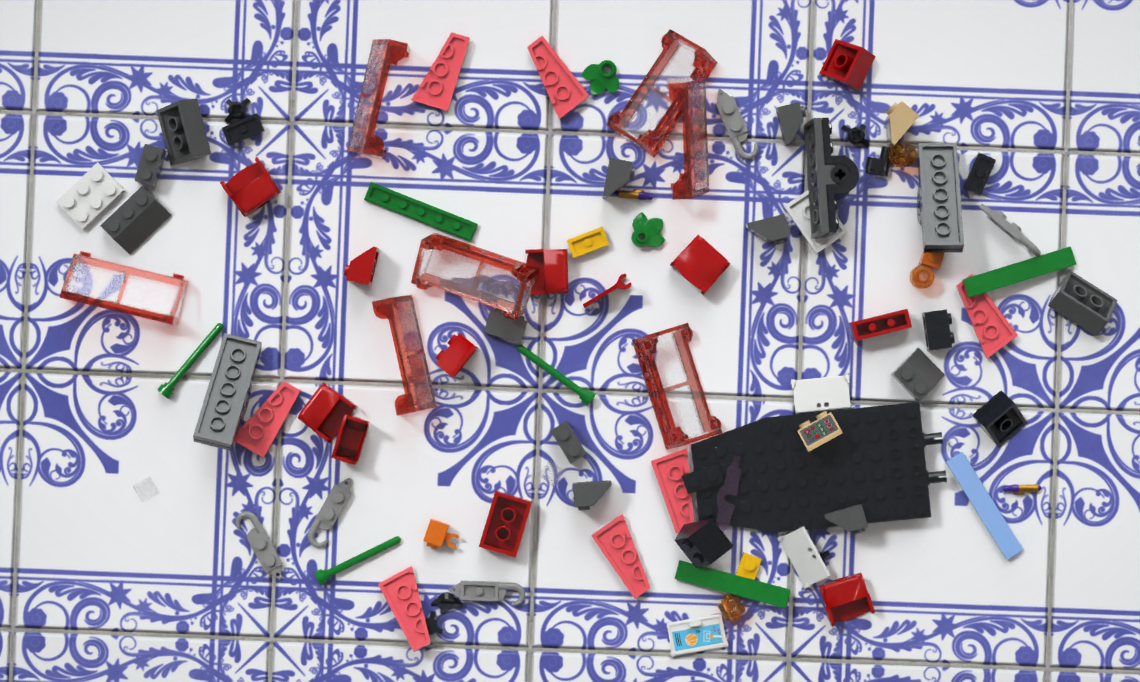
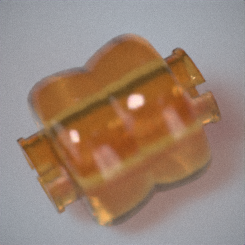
(902, 155)
(928, 274)
(731, 608)

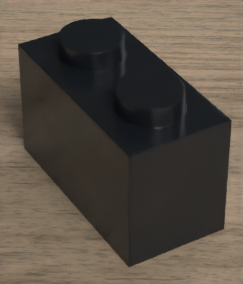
(937, 330)

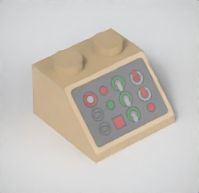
(898, 121)
(819, 431)

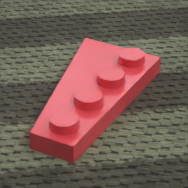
(443, 75)
(557, 79)
(988, 322)
(266, 422)
(669, 476)
(620, 551)
(406, 605)

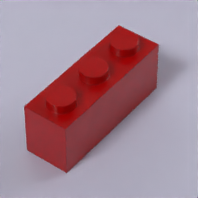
(880, 325)

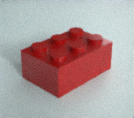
(505, 523)

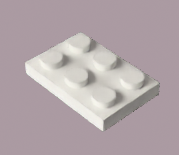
(90, 196)
(800, 214)

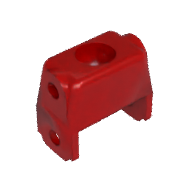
(251, 188)
(700, 264)
(552, 272)
(326, 411)
(350, 439)
(846, 598)

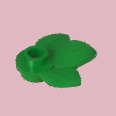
(599, 79)
(649, 229)

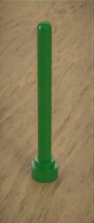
(168, 388)
(585, 395)
(324, 575)

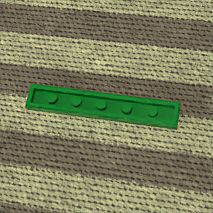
(421, 211)
(1019, 272)
(733, 584)

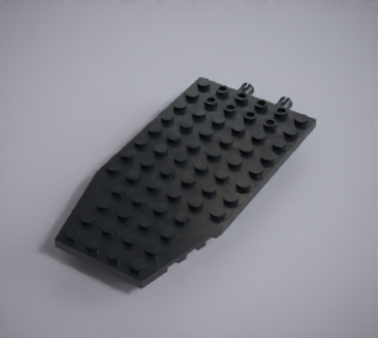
(786, 487)

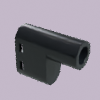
(879, 165)

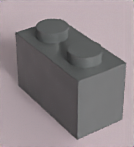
(150, 165)
(505, 328)
(568, 442)

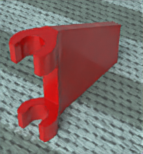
(619, 285)

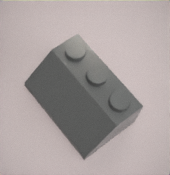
(183, 131)
(136, 220)
(1082, 303)

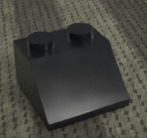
(1000, 418)
(703, 542)

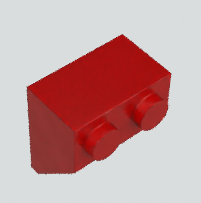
(847, 64)
(362, 268)
(456, 355)

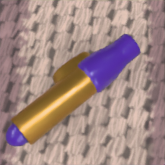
(635, 194)
(1021, 489)

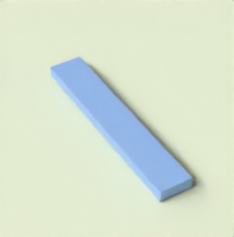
(984, 505)

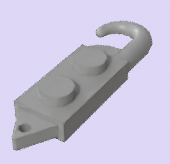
(734, 124)
(1012, 230)
(330, 511)
(262, 545)
(486, 590)

